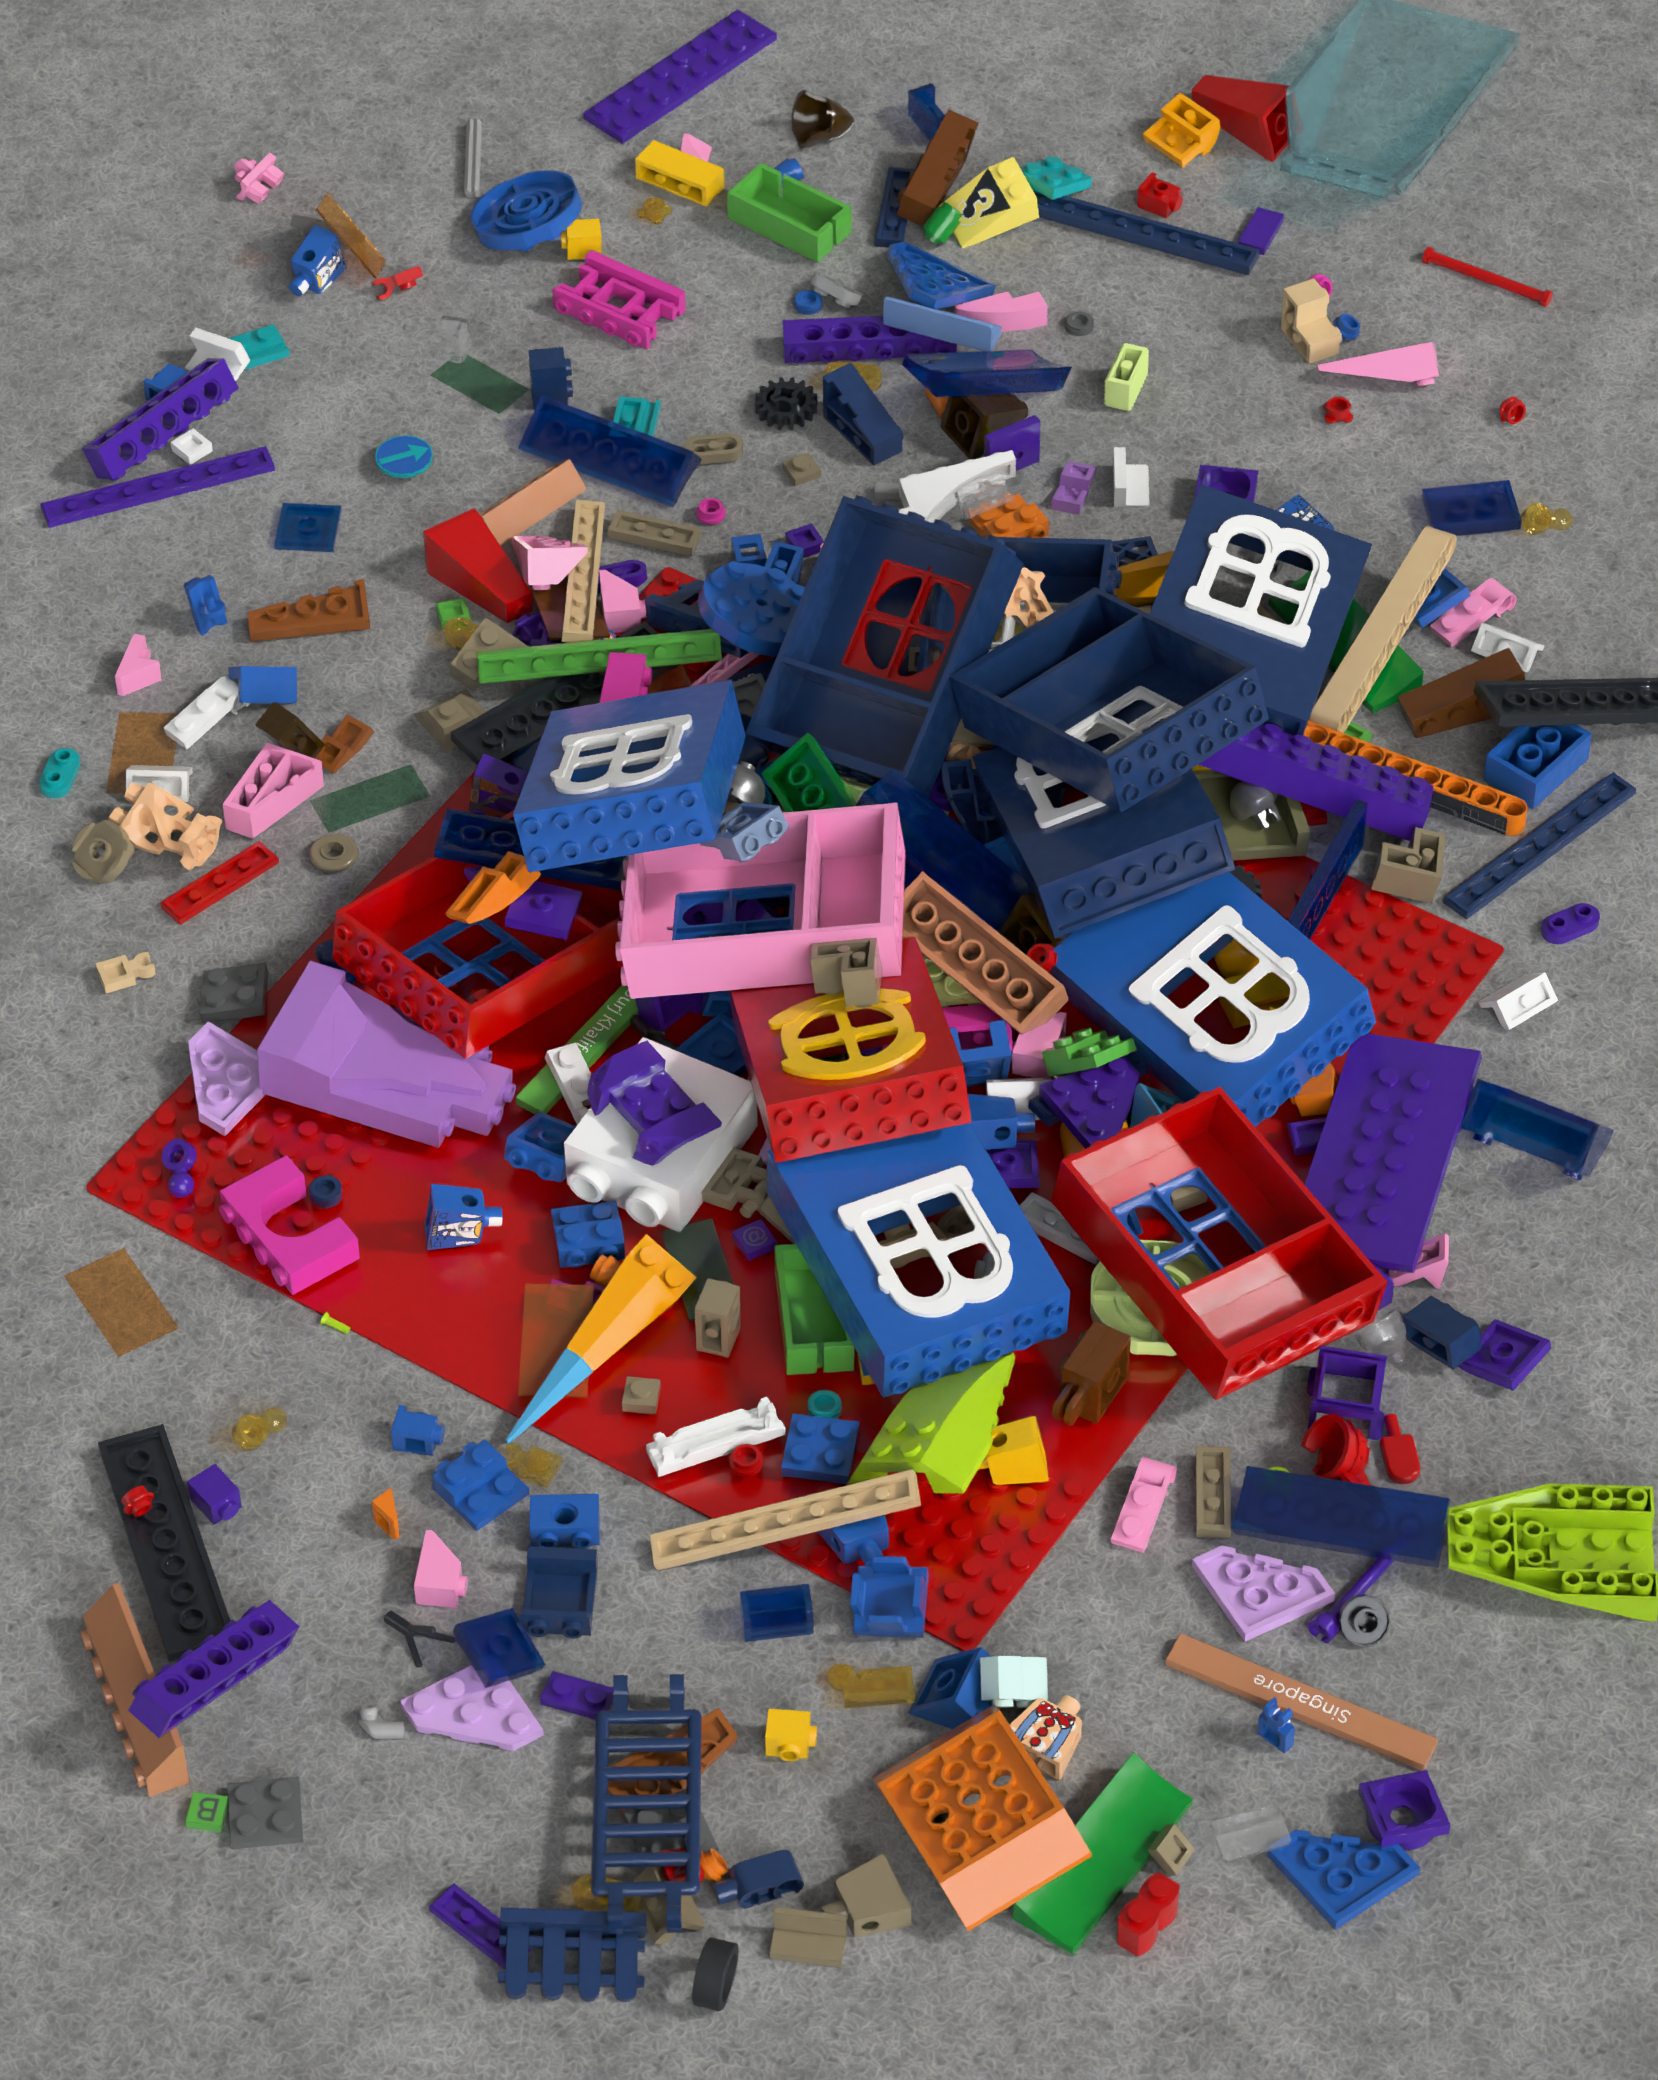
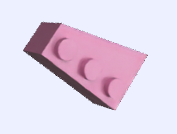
(271, 789)

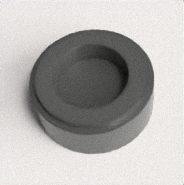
(1079, 323)

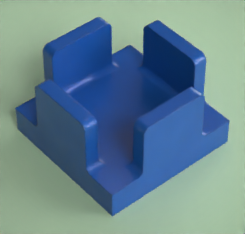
(889, 1598)

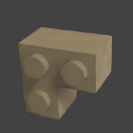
(485, 638)
(1413, 869)
(850, 968)

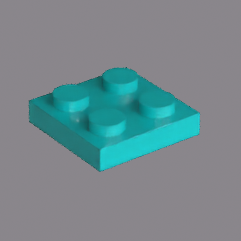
(1055, 178)

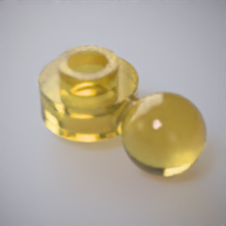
(1559, 519)
(271, 1421)

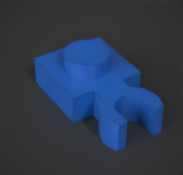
(1276, 1726)

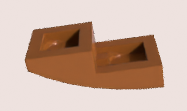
(344, 743)

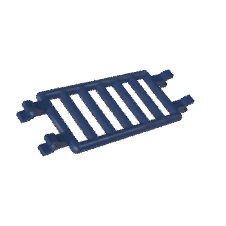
(602, 1801)

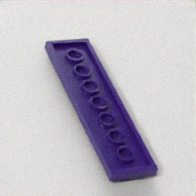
(679, 76)

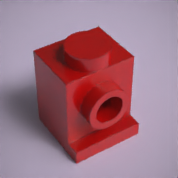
(1159, 196)

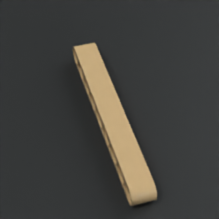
(1384, 629)

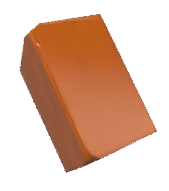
(385, 1513)

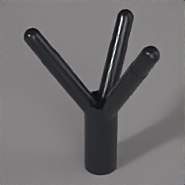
(652, 1034)
(410, 1630)

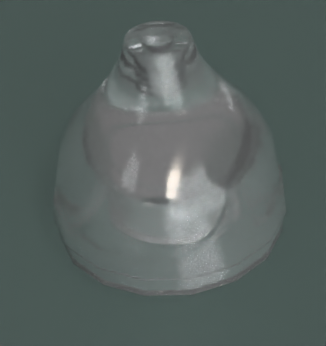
(1385, 1337)

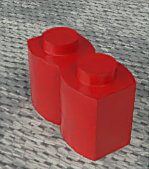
(1148, 1914)

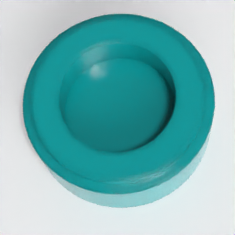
(824, 1404)

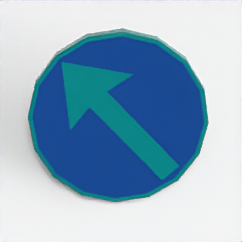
(404, 456)

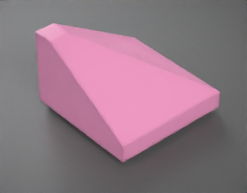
(695, 147)

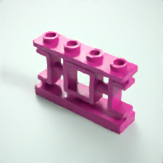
(626, 284)

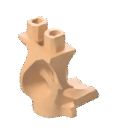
(1029, 591)
(148, 815)

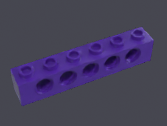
(853, 340)
(104, 450)
(212, 1668)

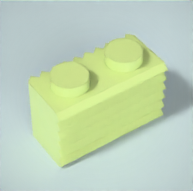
(1126, 377)

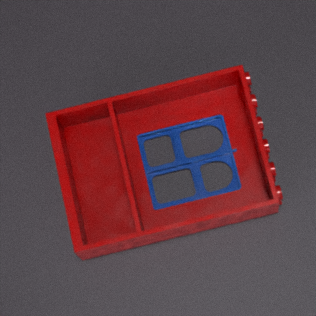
(407, 918)
(1244, 1318)

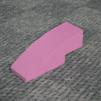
(1008, 312)

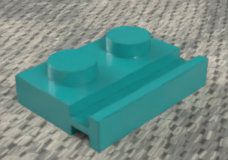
(262, 345)
(638, 414)

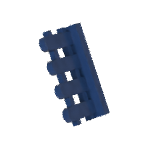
(676, 615)
(554, 1927)

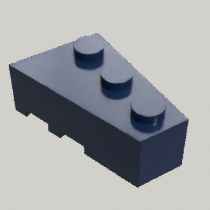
(860, 415)

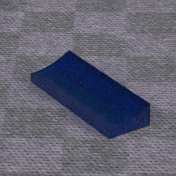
(986, 372)
(609, 451)
(487, 839)
(950, 851)
(1331, 872)
(1342, 1516)

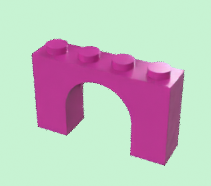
(292, 1260)

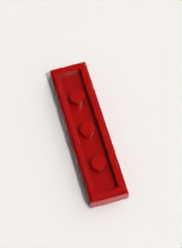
(219, 882)

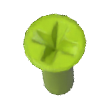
(326, 1319)

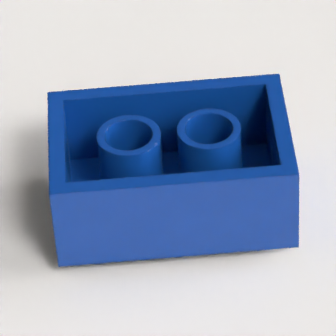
(1536, 760)

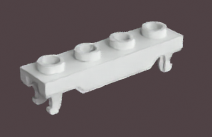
(714, 1437)

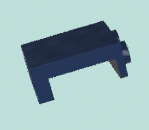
(559, 1591)

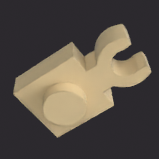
(121, 973)

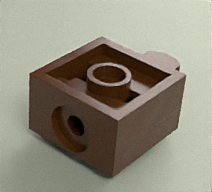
(1092, 1374)

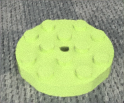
(1116, 1309)

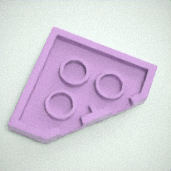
(223, 1077)
(1260, 1589)
(471, 1713)

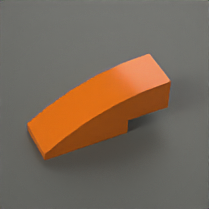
(493, 889)

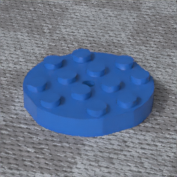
(526, 210)
(750, 605)

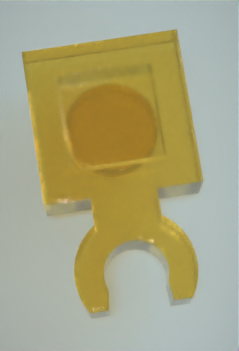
(536, 1465)

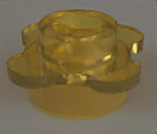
(655, 210)

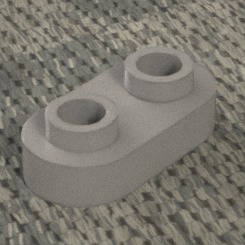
(827, 285)

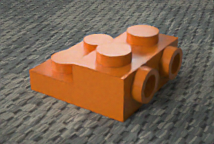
(1012, 520)

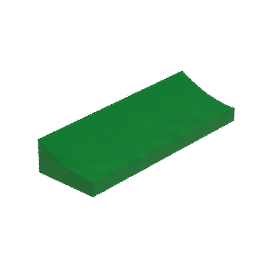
(1399, 673)
(806, 779)
(1118, 1834)

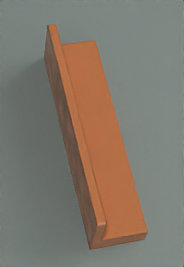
(533, 501)

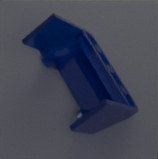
(1535, 1128)

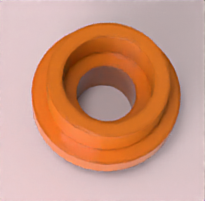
(713, 1865)

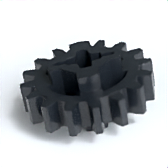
(786, 403)

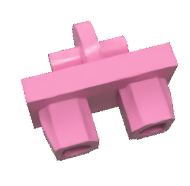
(252, 175)

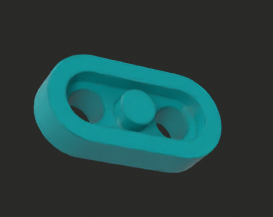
(59, 773)

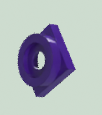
(1229, 480)
(1407, 1791)

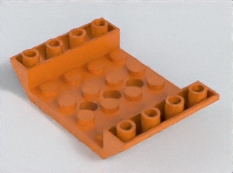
(1003, 1842)

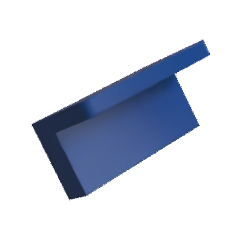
(265, 684)

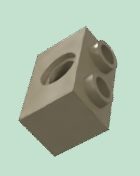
(717, 1317)

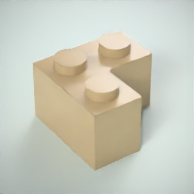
(1307, 323)

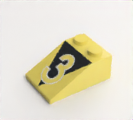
(993, 203)

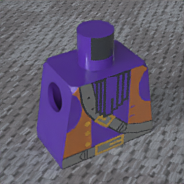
(496, 787)

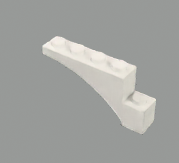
(933, 491)

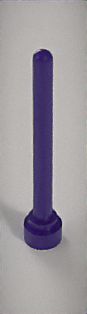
(1327, 1622)

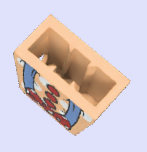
(1050, 1733)

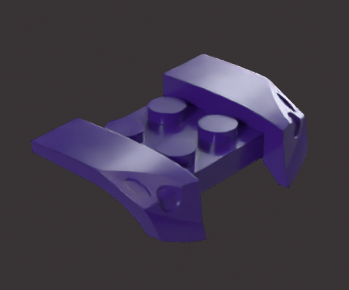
(649, 1102)

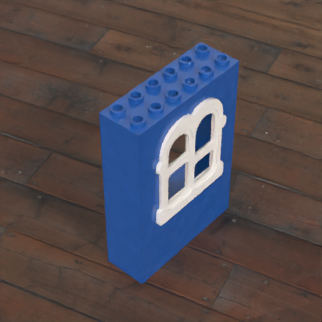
(630, 776)
(1134, 960)
(850, 1194)

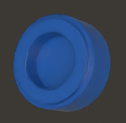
(807, 302)

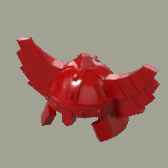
(1341, 1451)

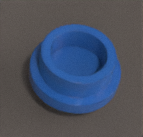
(1348, 326)

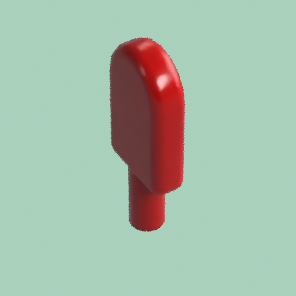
(1399, 1453)

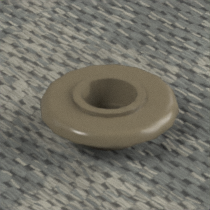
(329, 843)

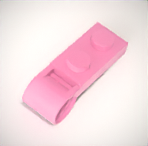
(1468, 615)
(1143, 1504)

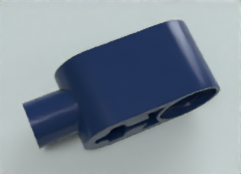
(760, 1880)

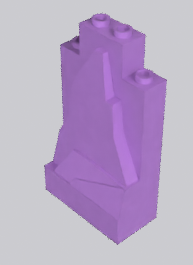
(375, 1065)

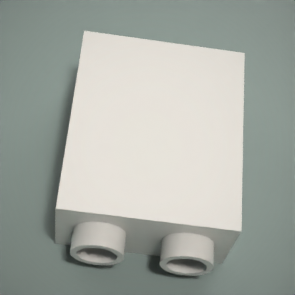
(670, 1192)

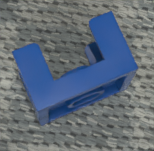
(989, 1061)

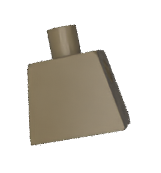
(870, 1899)

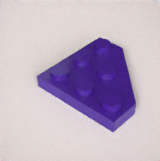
(1093, 1100)

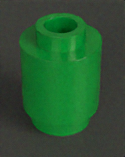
(942, 223)

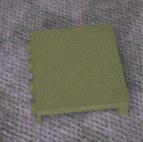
(1245, 840)

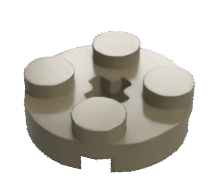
(113, 860)

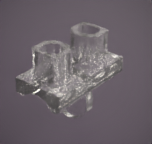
(983, 496)

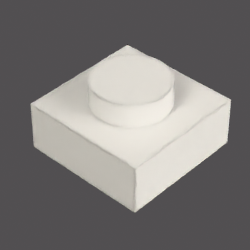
(191, 446)

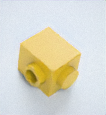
(581, 238)
(789, 1734)

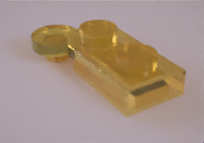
(873, 1686)

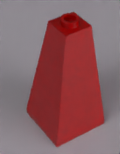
(1247, 110)
(473, 564)

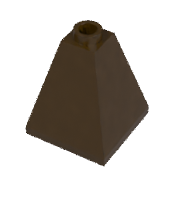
(973, 416)
(1028, 926)

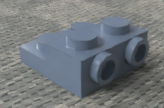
(747, 830)

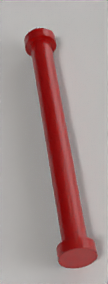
(1486, 276)

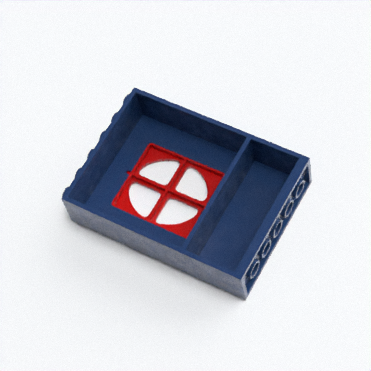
(823, 671)

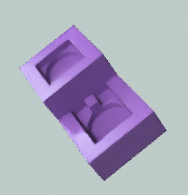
(1073, 487)

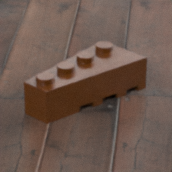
(937, 168)
(1451, 699)

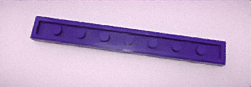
(157, 487)

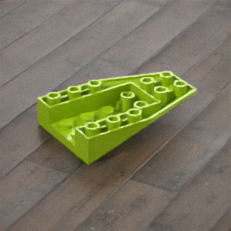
(1563, 1544)

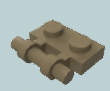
(732, 1182)

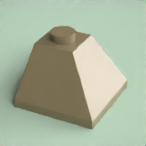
(449, 715)

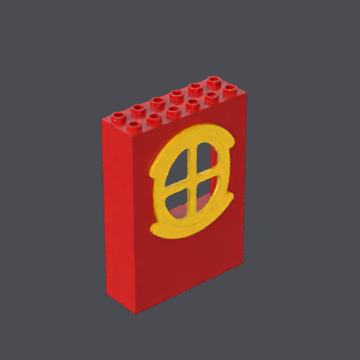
(860, 1101)

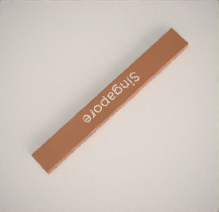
(1306, 1702)

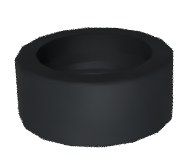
(715, 1974)

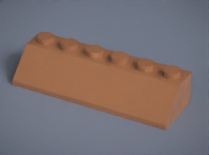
(979, 957)
(125, 1664)

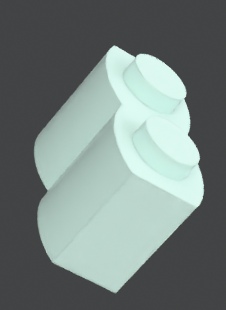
(1013, 1680)

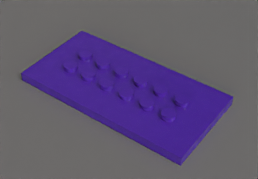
(1391, 1142)

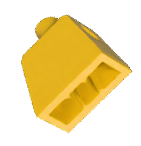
(1017, 1453)

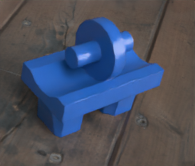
(205, 603)

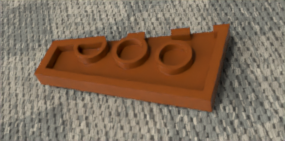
(328, 613)
(716, 1739)

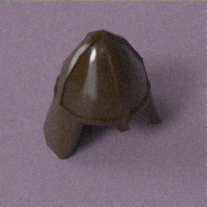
(815, 115)

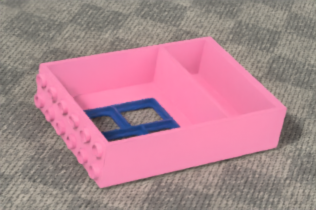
(832, 863)

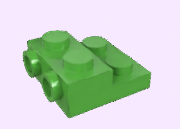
(1085, 1051)

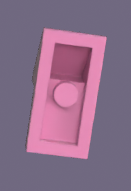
(136, 667)
(1430, 1265)

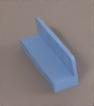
(940, 324)

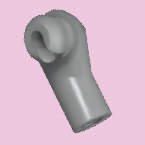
(376, 1726)

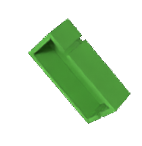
(800, 221)
(808, 1322)

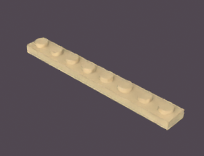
(583, 578)
(785, 1520)

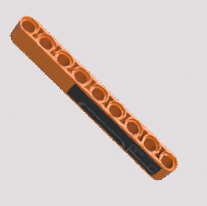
(1450, 791)

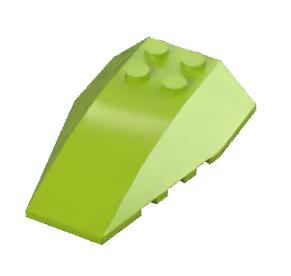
(941, 1428)

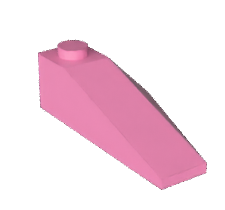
(1401, 364)
(545, 559)

